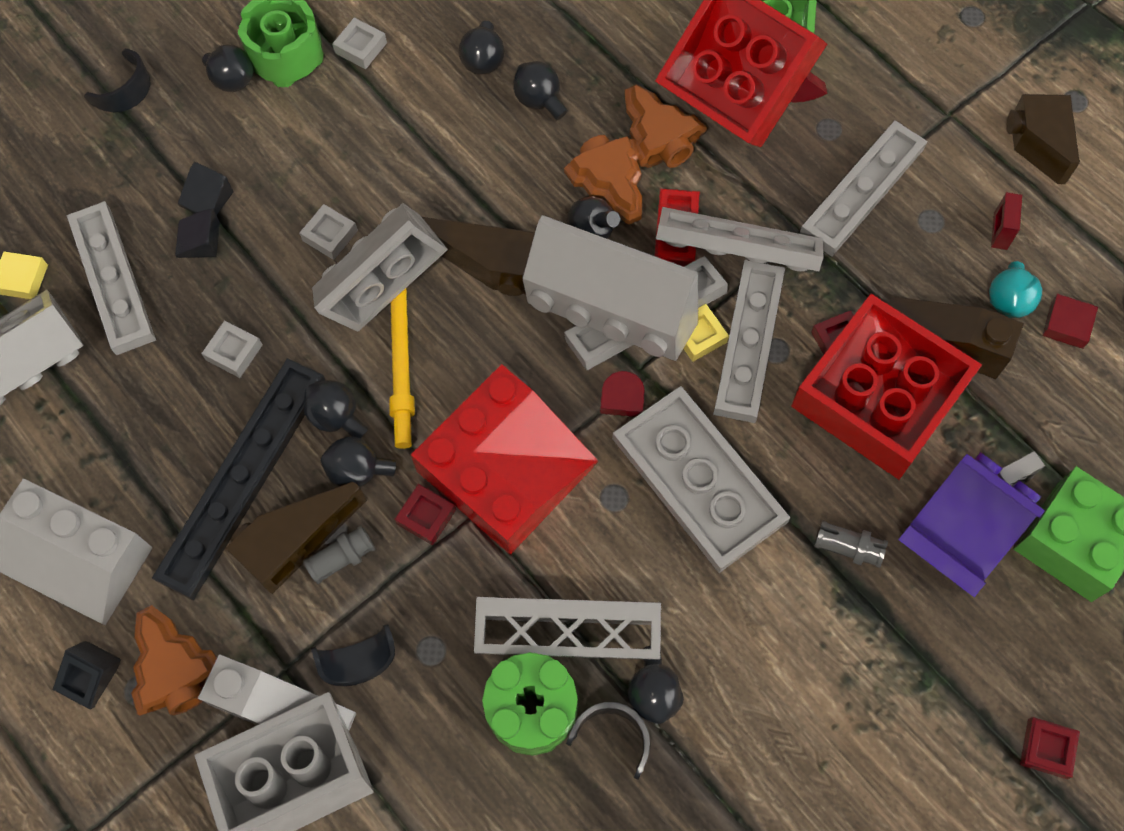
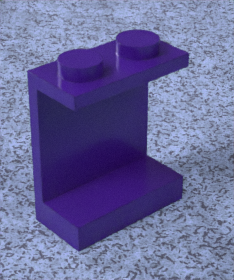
(972, 522)

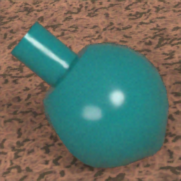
(1015, 291)

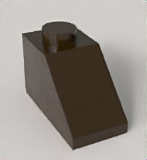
(1046, 134)

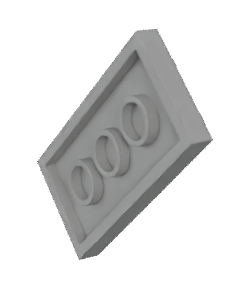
(700, 479)

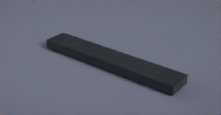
(237, 482)

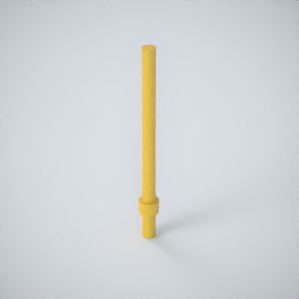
(401, 402)

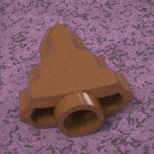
(660, 129)
(610, 173)
(169, 667)

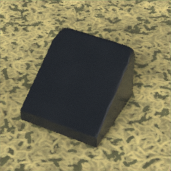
(204, 190)
(198, 235)
(85, 673)

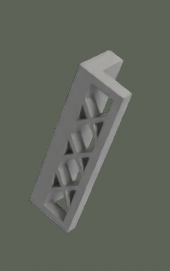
(568, 611)

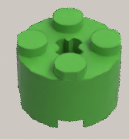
(281, 39)
(526, 676)

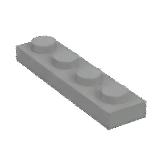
(864, 187)
(741, 239)
(111, 278)
(749, 342)
(595, 347)

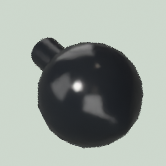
(481, 49)
(228, 68)
(537, 87)
(593, 216)
(331, 407)
(354, 461)
(655, 692)

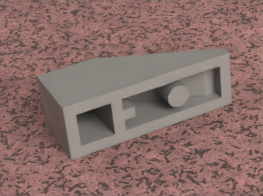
(255, 694)

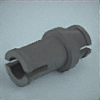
(852, 544)
(339, 554)

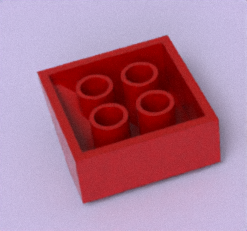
(741, 65)
(884, 385)
(504, 459)

